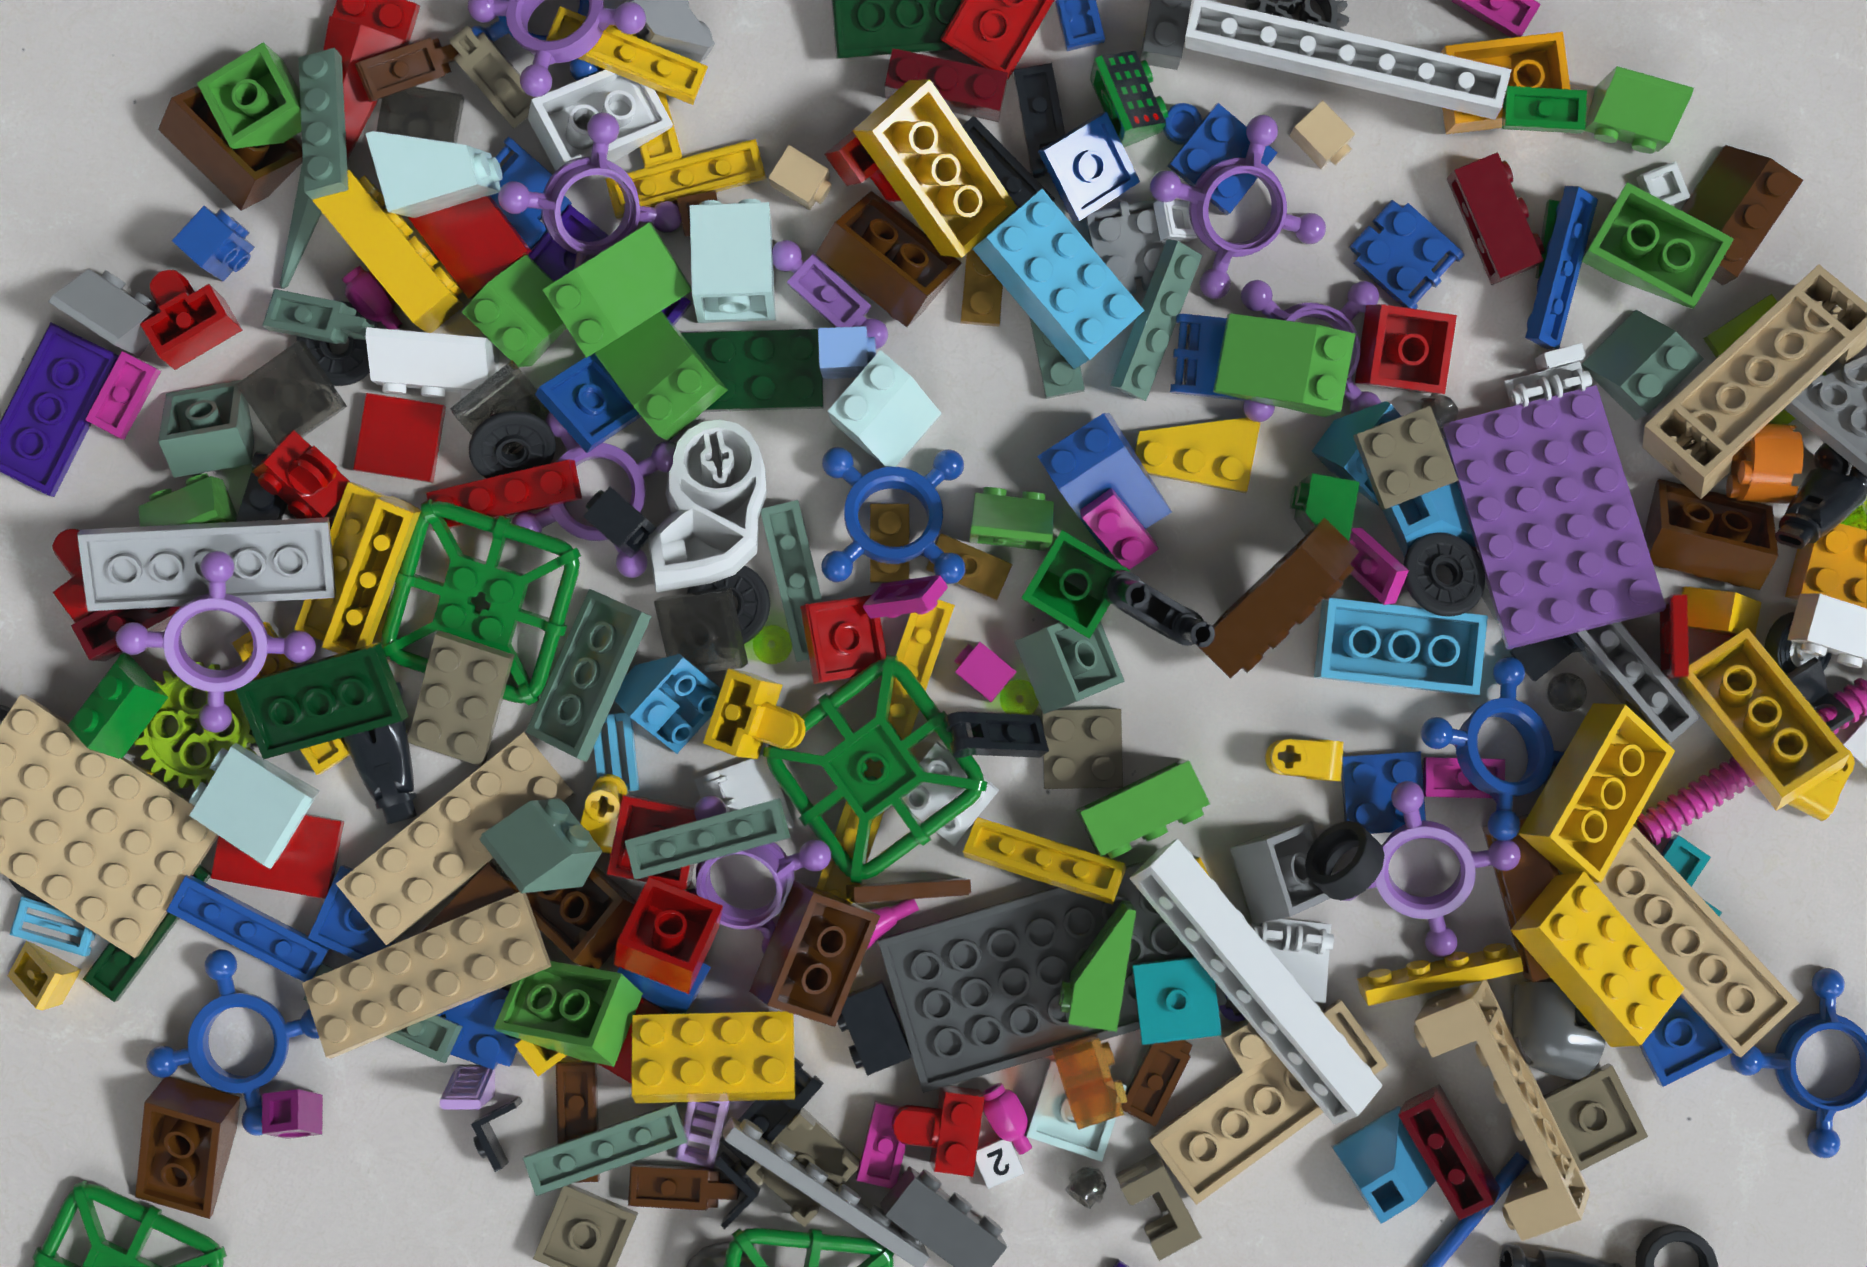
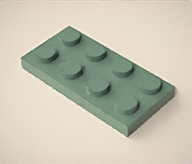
(588, 675)

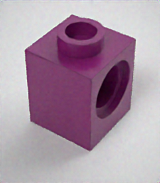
(292, 1114)

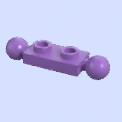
(826, 291)

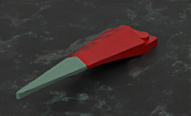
(358, 33)

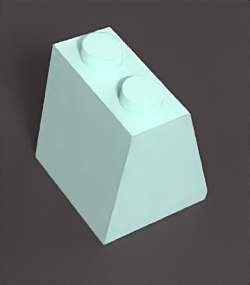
(430, 174)
(732, 261)
(884, 411)
(252, 803)

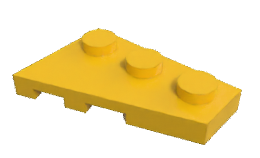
(1202, 453)

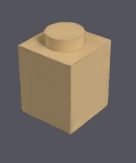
(1323, 136)
(801, 178)
(1246, 1045)

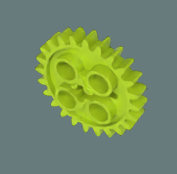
(181, 707)

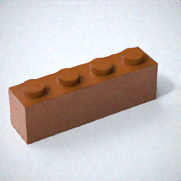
(1520, 889)

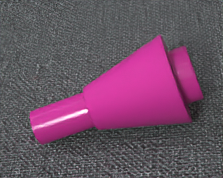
(890, 916)

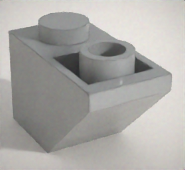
(675, 28)

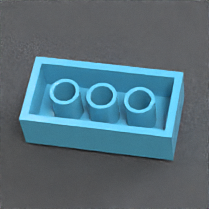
(1058, 279)
(1400, 647)

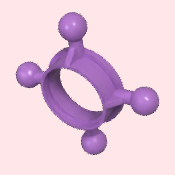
(536, 78)
(603, 130)
(1167, 187)
(1258, 297)
(659, 460)
(215, 715)
(1502, 855)
(813, 856)

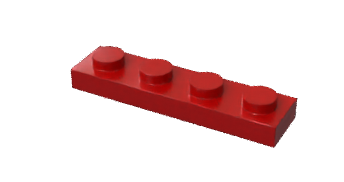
(514, 491)

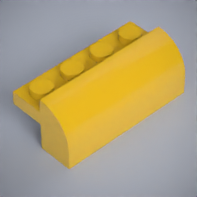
(367, 552)

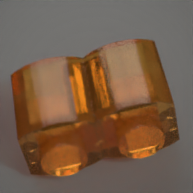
(1088, 1081)

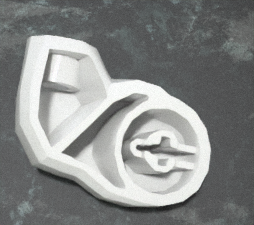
(714, 507)

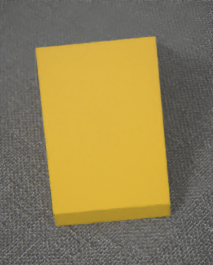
(1721, 611)
(42, 976)

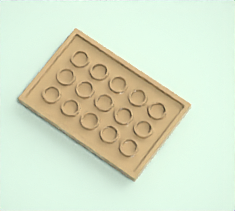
(91, 829)

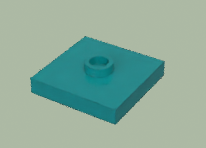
(1175, 1000)

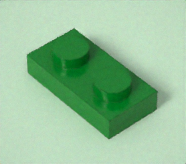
(1544, 109)

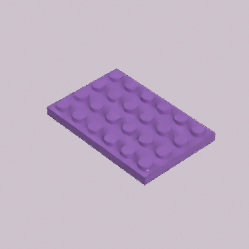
(1552, 518)

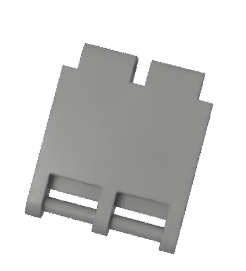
(1127, 243)

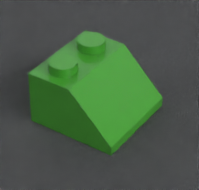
(254, 99)
(1637, 109)
(517, 312)
(200, 502)

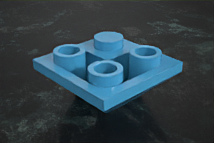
(1338, 448)
(1427, 514)
(668, 699)
(1385, 1166)

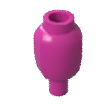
(370, 298)
(1007, 1116)

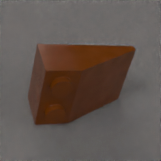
(584, 919)
(185, 1145)

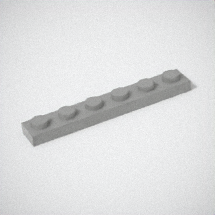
(814, 1183)

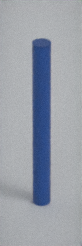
(1467, 1225)

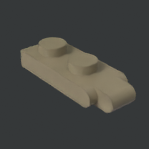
(492, 74)

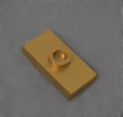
(982, 571)

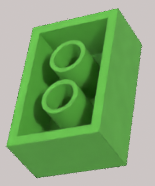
(1143, 809)

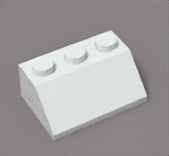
(429, 361)

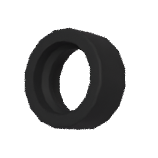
(1357, 874)
(1666, 1234)

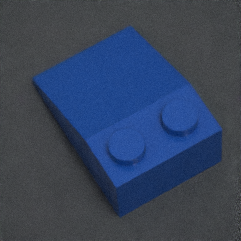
(1098, 460)

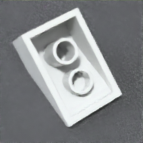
(564, 113)

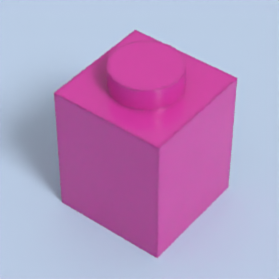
(983, 670)

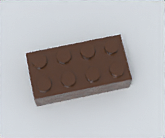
(1281, 599)

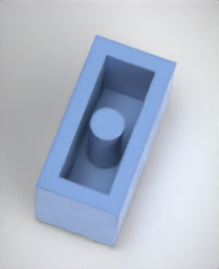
(844, 351)

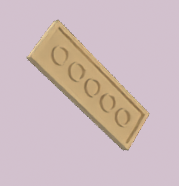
(443, 843)
(1707, 958)
(426, 975)
(1248, 1116)

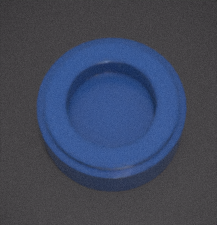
(1181, 122)

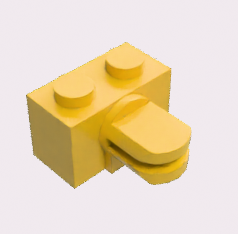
(749, 717)

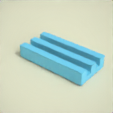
(611, 720)
(21, 915)

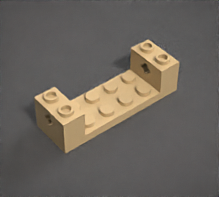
(1756, 379)
(1555, 1189)

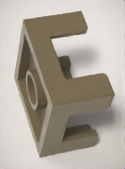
(814, 1145)
(1176, 1226)

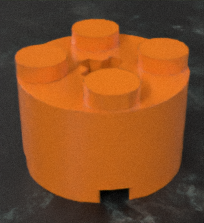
(1767, 465)

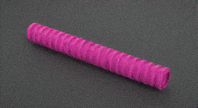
(1727, 780)

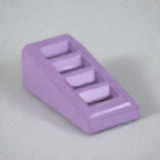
(469, 1088)
(697, 1155)

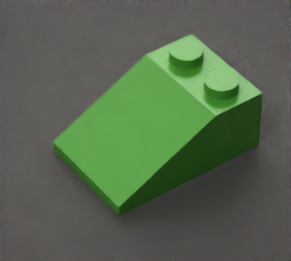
(1657, 247)
(617, 289)
(1284, 364)
(661, 375)
(1012, 520)
(1098, 978)
(572, 1011)

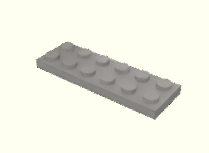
(164, 562)

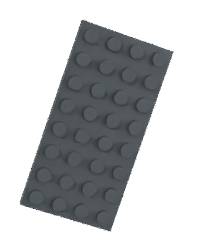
(989, 981)

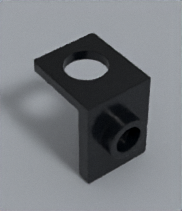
(1544, 655)
(1812, 684)
(486, 1140)
(737, 1173)

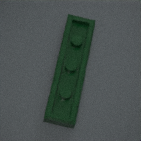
(117, 970)

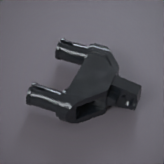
(1157, 610)

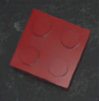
(1405, 348)
(642, 817)
(668, 935)

